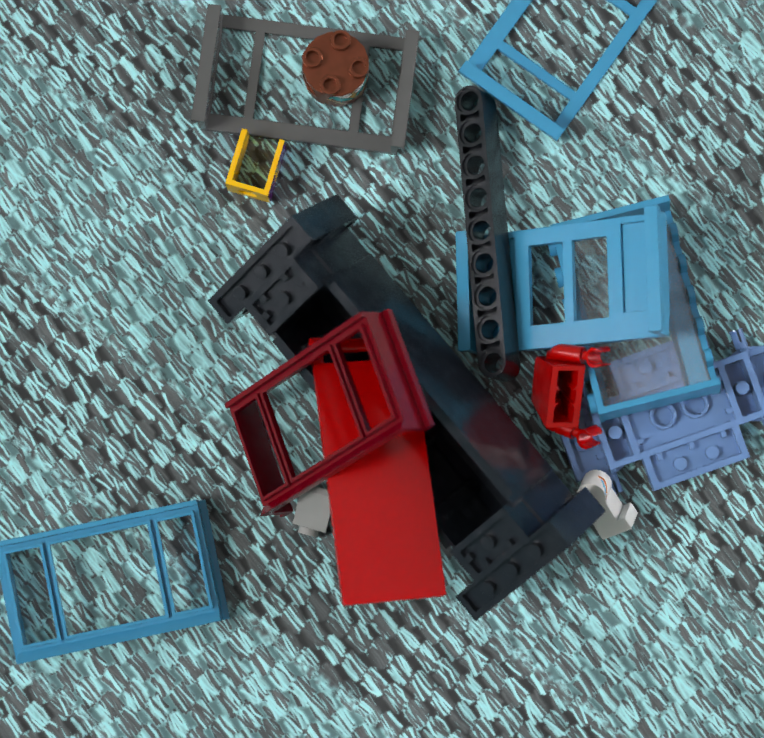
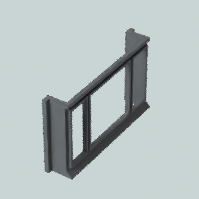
(350, 139)

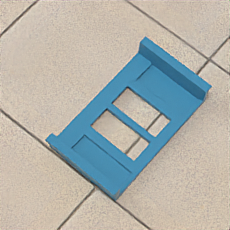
(635, 283)

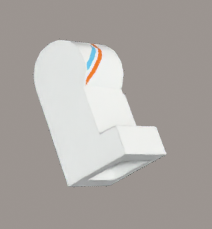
(617, 516)

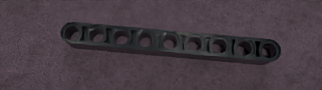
(496, 245)

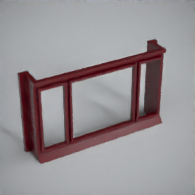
(399, 388)

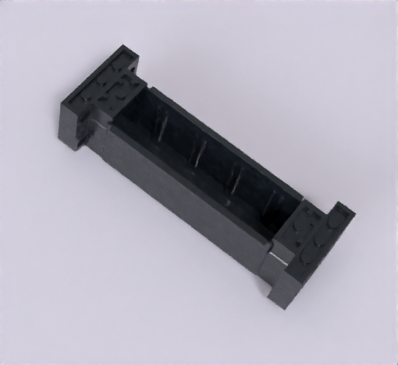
(487, 480)

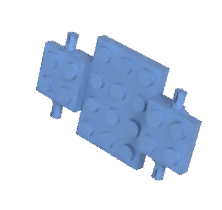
(683, 436)

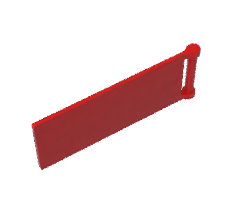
(381, 502)

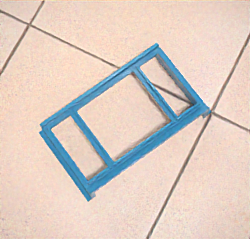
(495, 41)
(169, 622)

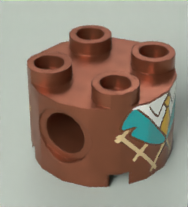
(335, 68)

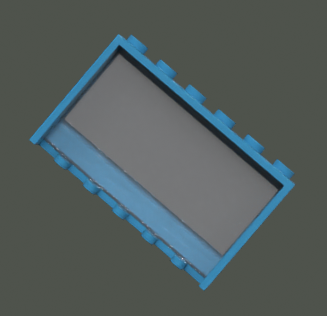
(648, 370)

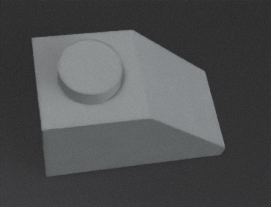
(313, 512)

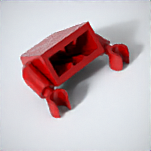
(559, 390)

